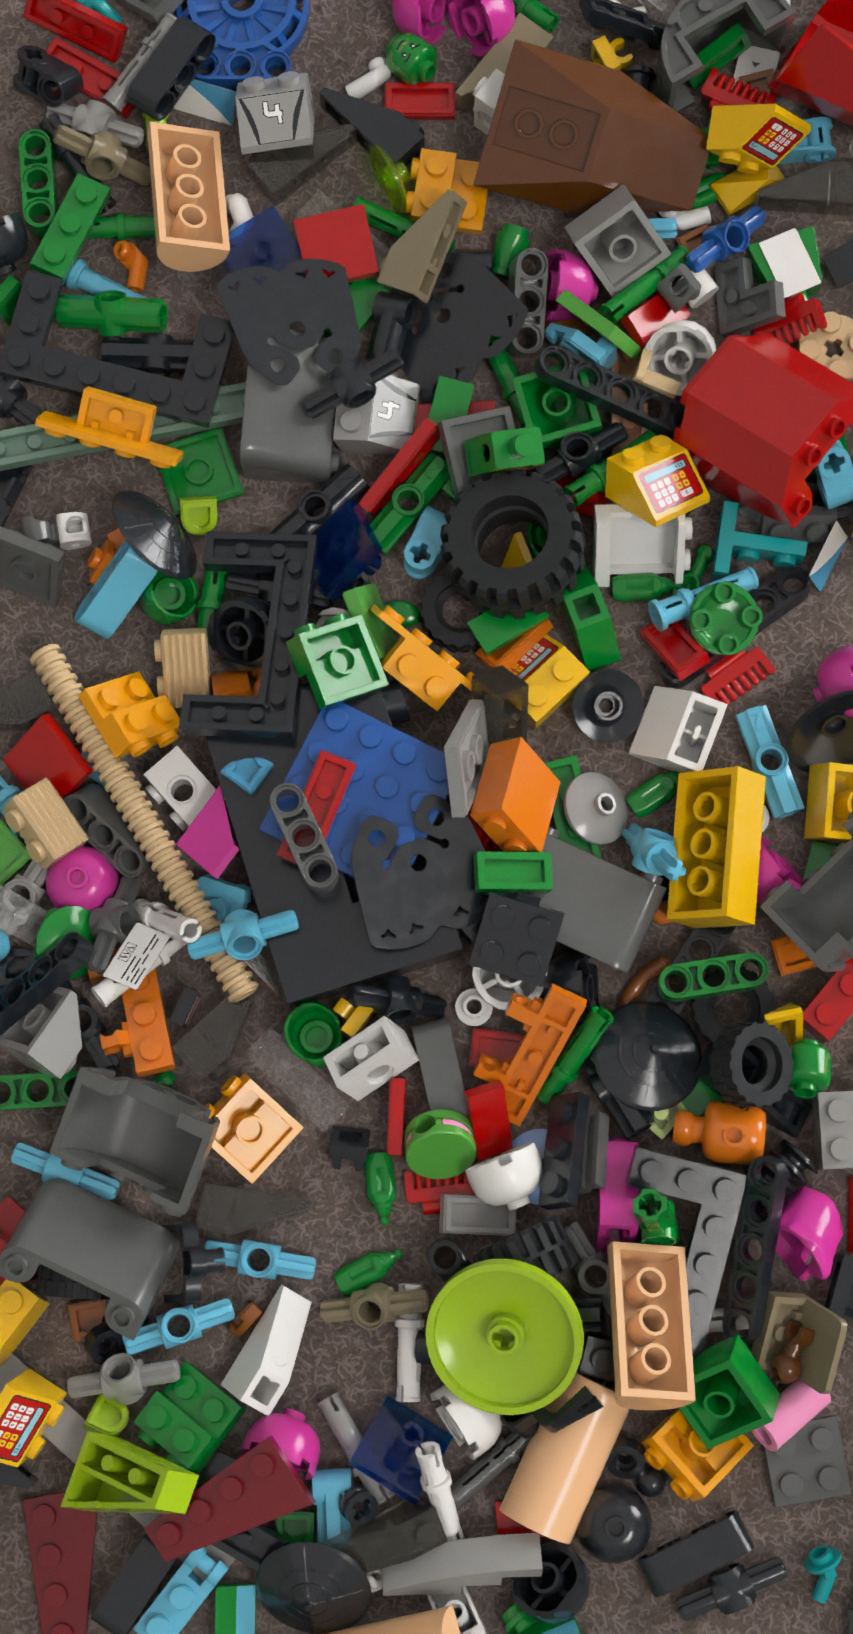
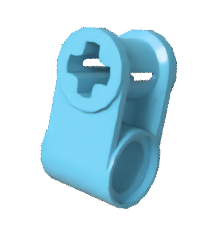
(816, 145)
(835, 477)
(425, 541)

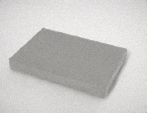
(466, 757)

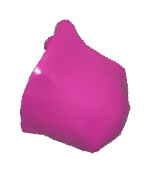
(808, 1227)

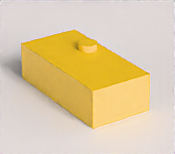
(719, 847)

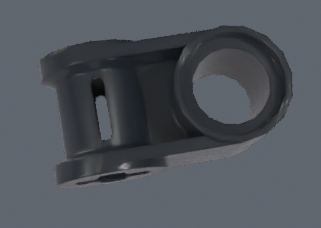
(46, 77)

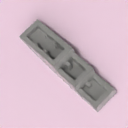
(466, 1563)

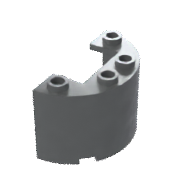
(698, 24)
(821, 911)
(137, 1134)

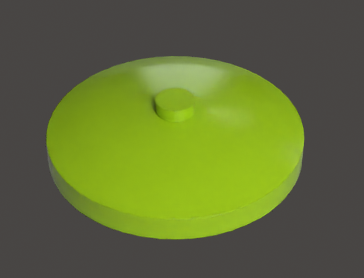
(504, 1336)

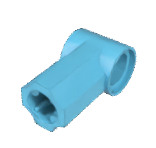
(327, 1489)

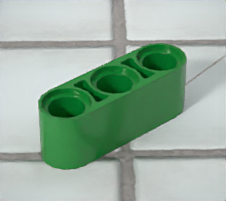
(33, 170)
(728, 967)
(21, 1091)

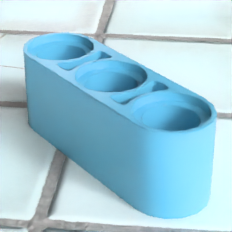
(115, 592)

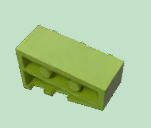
(126, 1479)

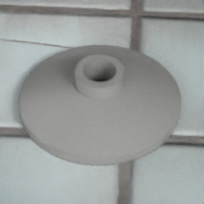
(586, 813)

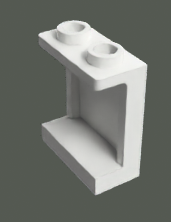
(632, 545)

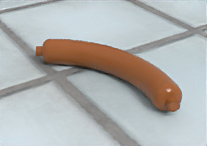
(642, 978)

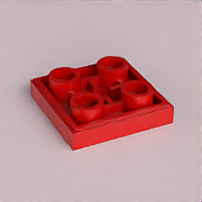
(340, 238)
(49, 754)

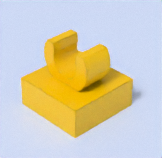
(605, 55)
(355, 1017)

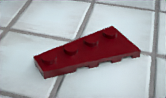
(240, 1497)
(61, 1562)

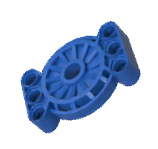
(248, 39)

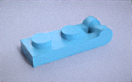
(181, 1595)

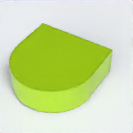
(198, 514)
(107, 1417)

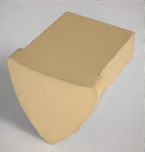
(652, 379)

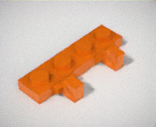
(146, 1029)
(547, 1031)

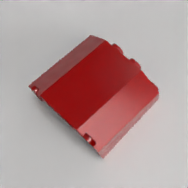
(820, 64)
(763, 422)

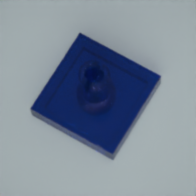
(262, 242)
(345, 550)
(390, 1447)

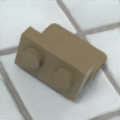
(817, 1359)

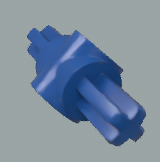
(725, 239)

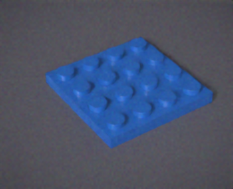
(388, 783)

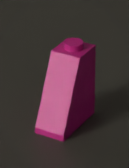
(615, 1203)

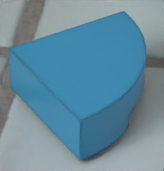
(248, 773)

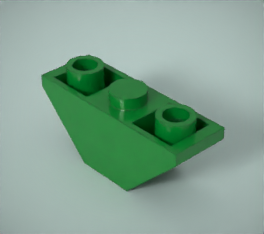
(590, 623)

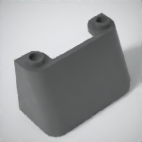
(278, 433)
(602, 903)
(94, 1246)

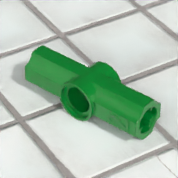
(112, 313)
(423, 488)
(657, 1219)

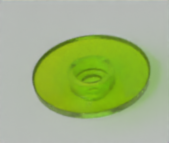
(391, 177)

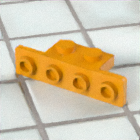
(113, 423)
(417, 666)

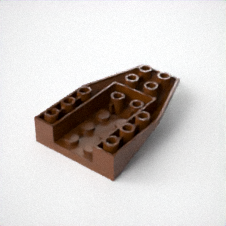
(580, 131)

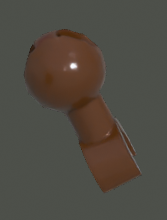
(787, 1366)

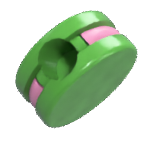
(439, 1144)

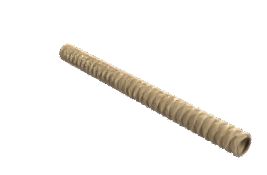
(140, 816)

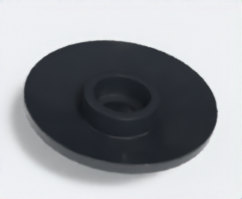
(625, 702)

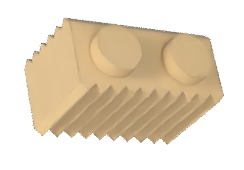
(184, 663)
(44, 823)

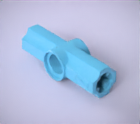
(760, 740)

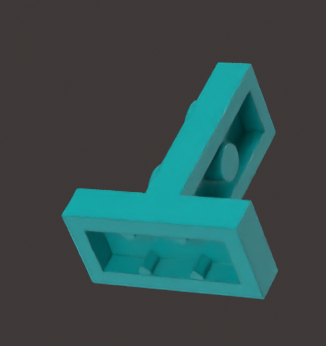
(751, 546)

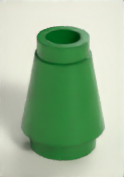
(509, 243)

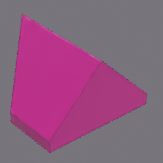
(210, 837)

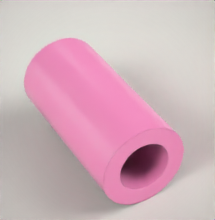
(794, 1410)

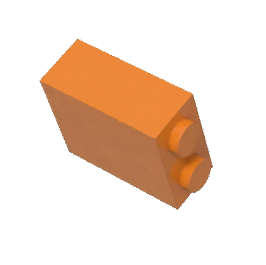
(515, 797)

